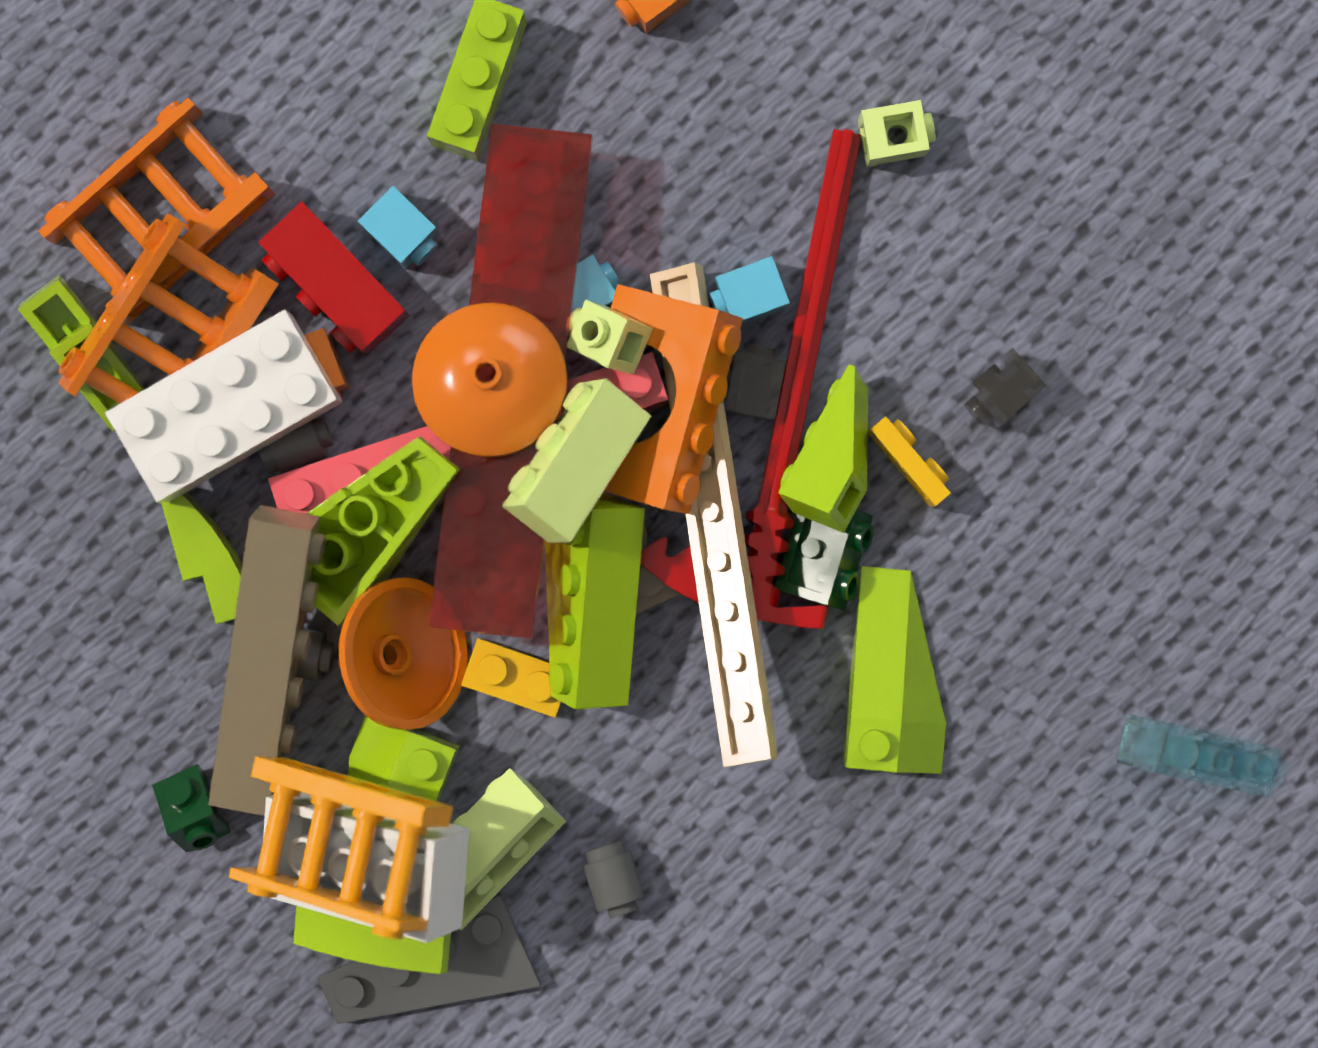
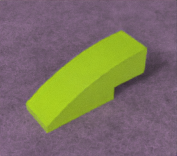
(65, 324)
(204, 554)
(359, 944)

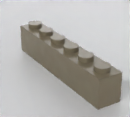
(266, 653)

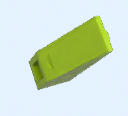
(832, 465)

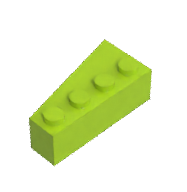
(594, 606)

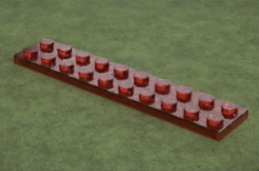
(529, 261)

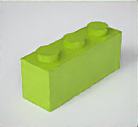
(477, 78)

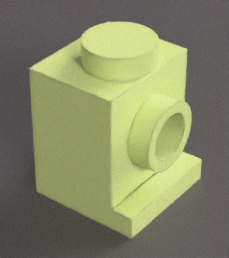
(907, 116)
(608, 336)

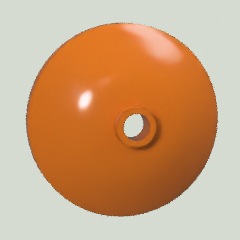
(495, 415)
(421, 662)

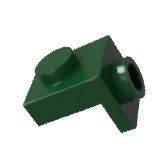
(186, 811)

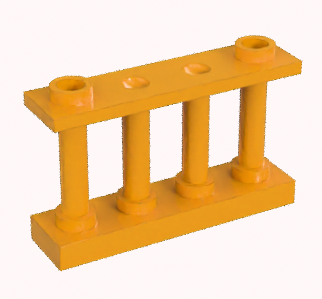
(370, 806)

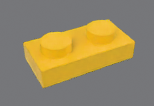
(897, 445)
(511, 677)

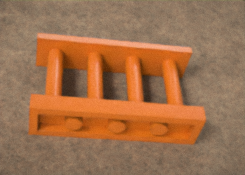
(204, 227)
(246, 298)

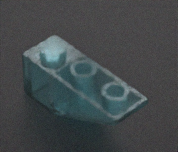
(1198, 756)

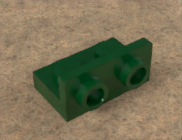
(825, 561)

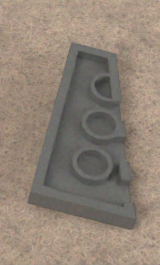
(482, 962)

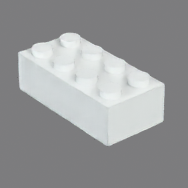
(223, 407)
(437, 874)

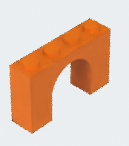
(700, 351)

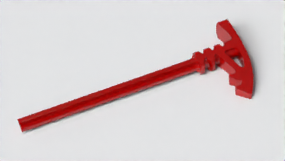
(771, 513)

